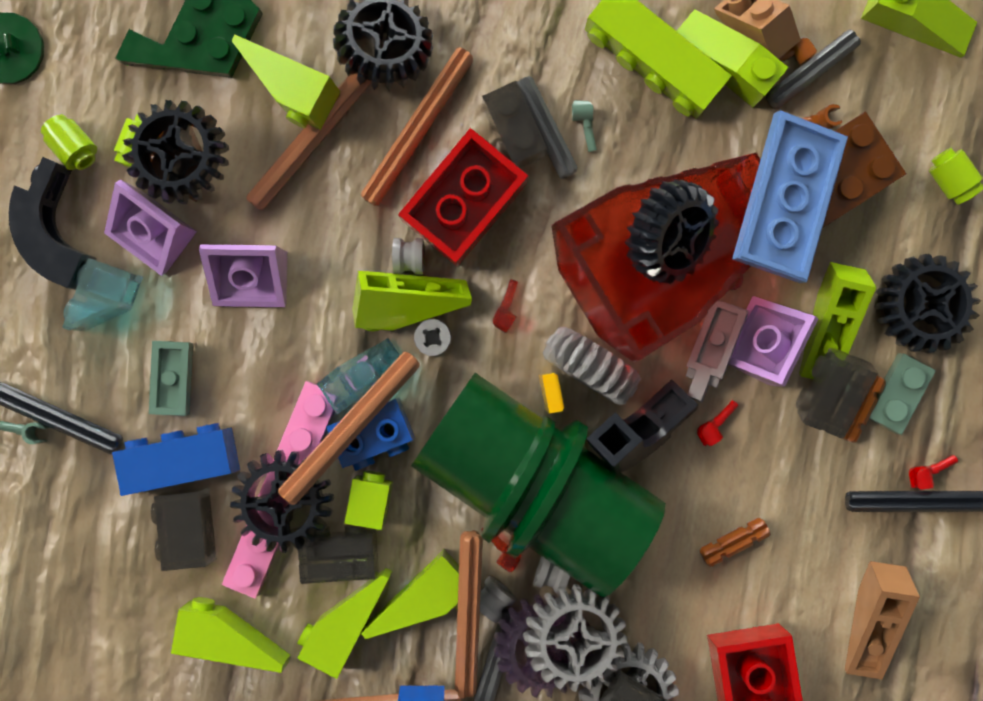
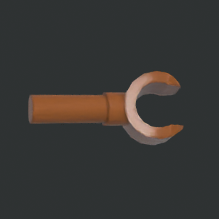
(801, 51)
(821, 118)

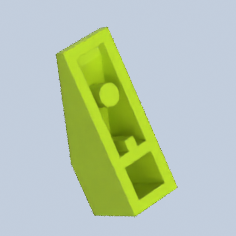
(927, 21)
(750, 64)
(297, 88)
(400, 300)
(839, 311)
(425, 597)
(337, 630)
(222, 636)

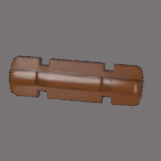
(865, 410)
(735, 542)

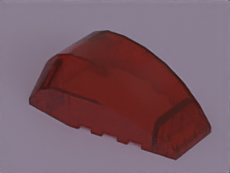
(618, 300)

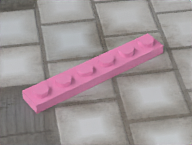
(302, 434)

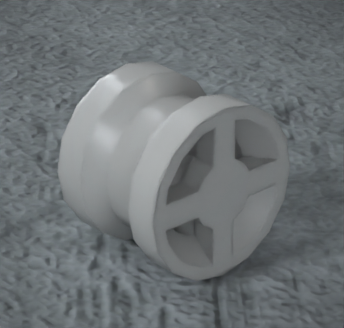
(408, 256)
(439, 335)
(550, 575)
(495, 598)

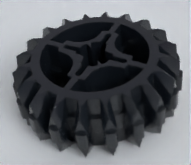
(403, 52)
(178, 123)
(672, 231)
(948, 321)
(282, 517)

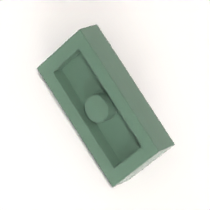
(170, 378)
(902, 393)

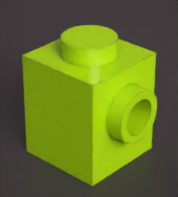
(369, 500)

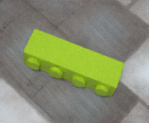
(657, 53)

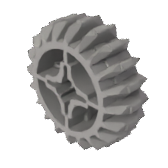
(591, 365)
(605, 640)
(642, 666)

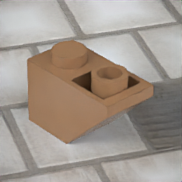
(763, 21)

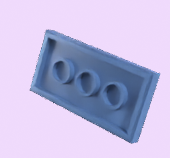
(790, 197)

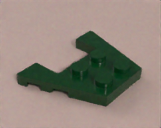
(198, 39)

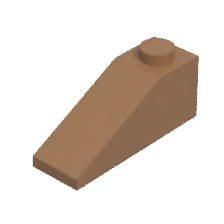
(880, 618)

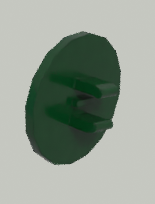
(19, 48)

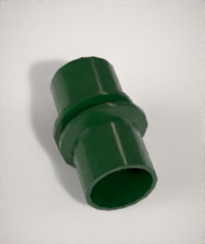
(541, 487)

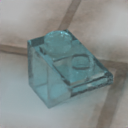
(100, 295)
(356, 376)

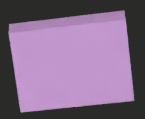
(146, 228)
(245, 275)
(771, 341)

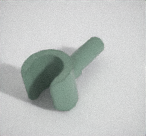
(584, 112)
(27, 431)

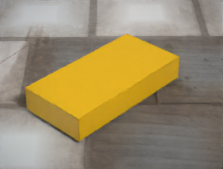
(551, 392)

